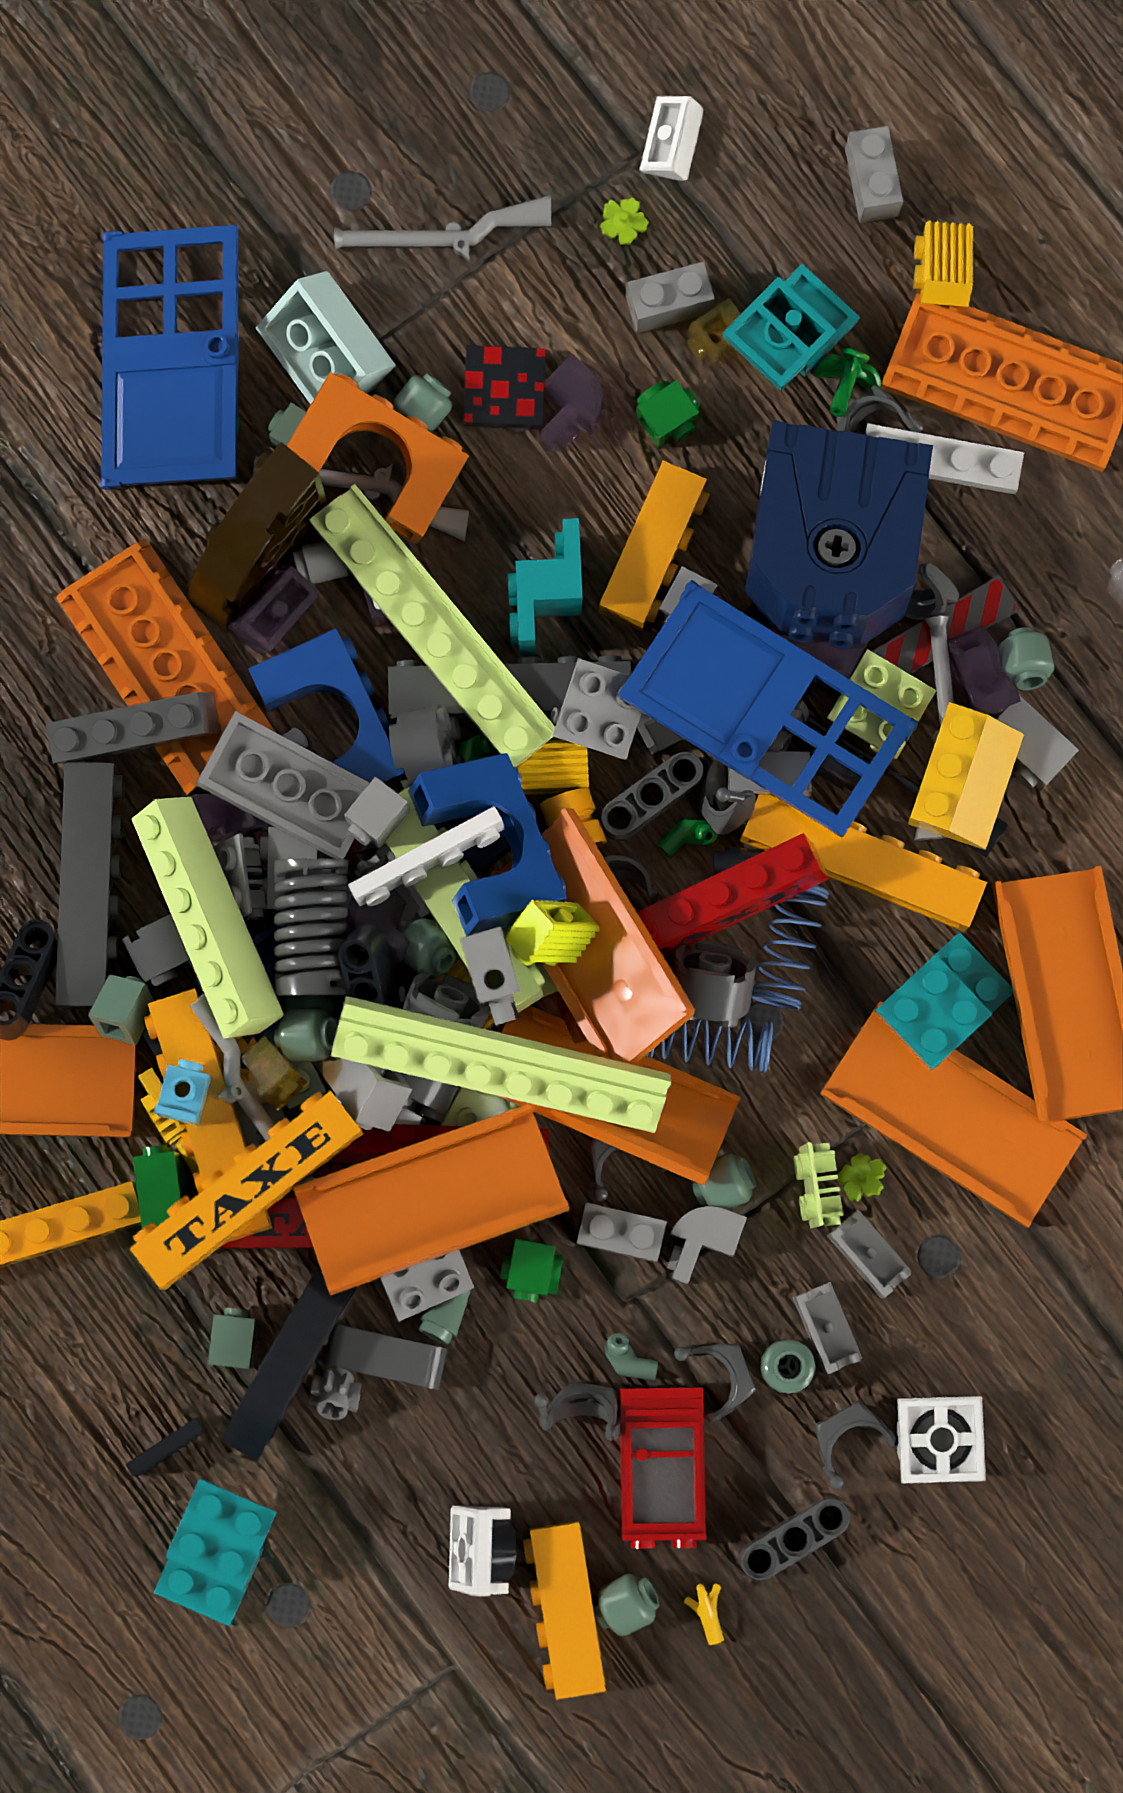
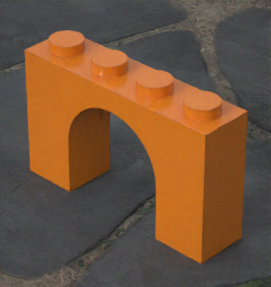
(428, 460)

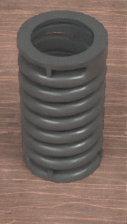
(303, 926)

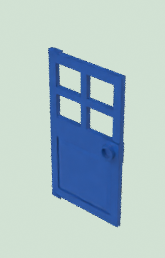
(170, 393)
(733, 689)

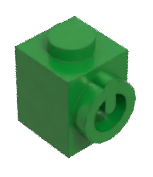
(667, 412)
(532, 1270)

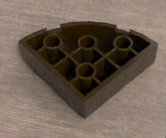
(256, 535)

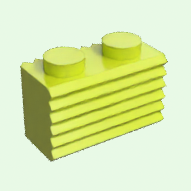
(551, 932)

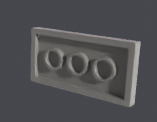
(283, 785)

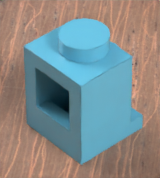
(188, 1108)

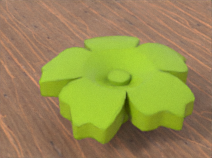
(623, 220)
(862, 1177)

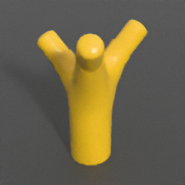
(707, 1611)

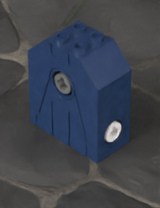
(837, 533)

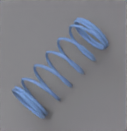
(811, 896)
(763, 1047)

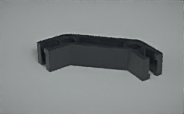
(285, 1367)

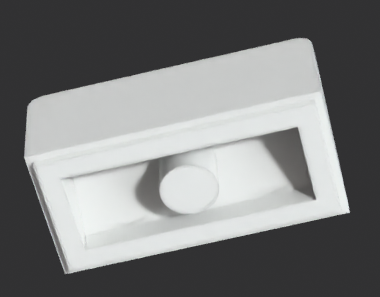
(672, 137)

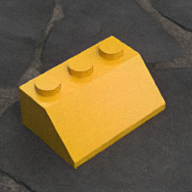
(966, 776)

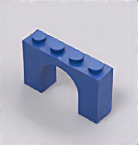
(328, 667)
(467, 792)

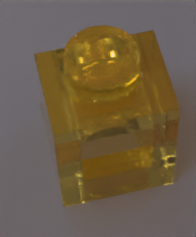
(712, 322)
(272, 1073)

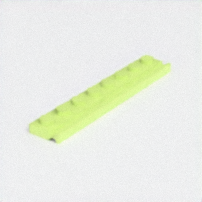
(433, 626)
(500, 1064)

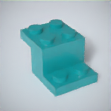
(790, 327)
(546, 587)
(945, 1001)
(215, 1552)

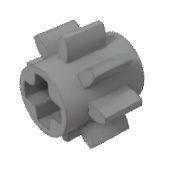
(335, 1393)

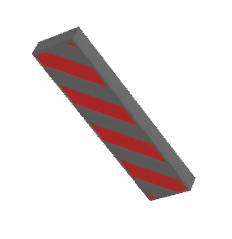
(981, 607)

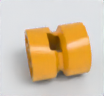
(584, 806)

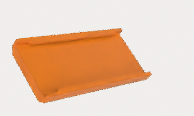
(1009, 381)
(156, 648)
(621, 982)
(1066, 990)
(67, 1083)
(954, 1119)
(689, 1124)
(430, 1199)

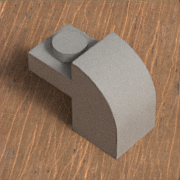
(707, 1228)

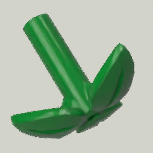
(852, 369)

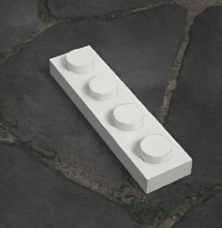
(963, 461)
(441, 850)

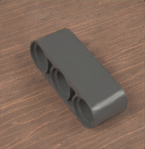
(661, 779)
(385, 1356)
(815, 1537)

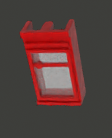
(662, 1466)

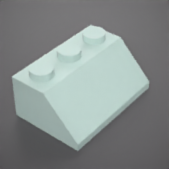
(320, 333)

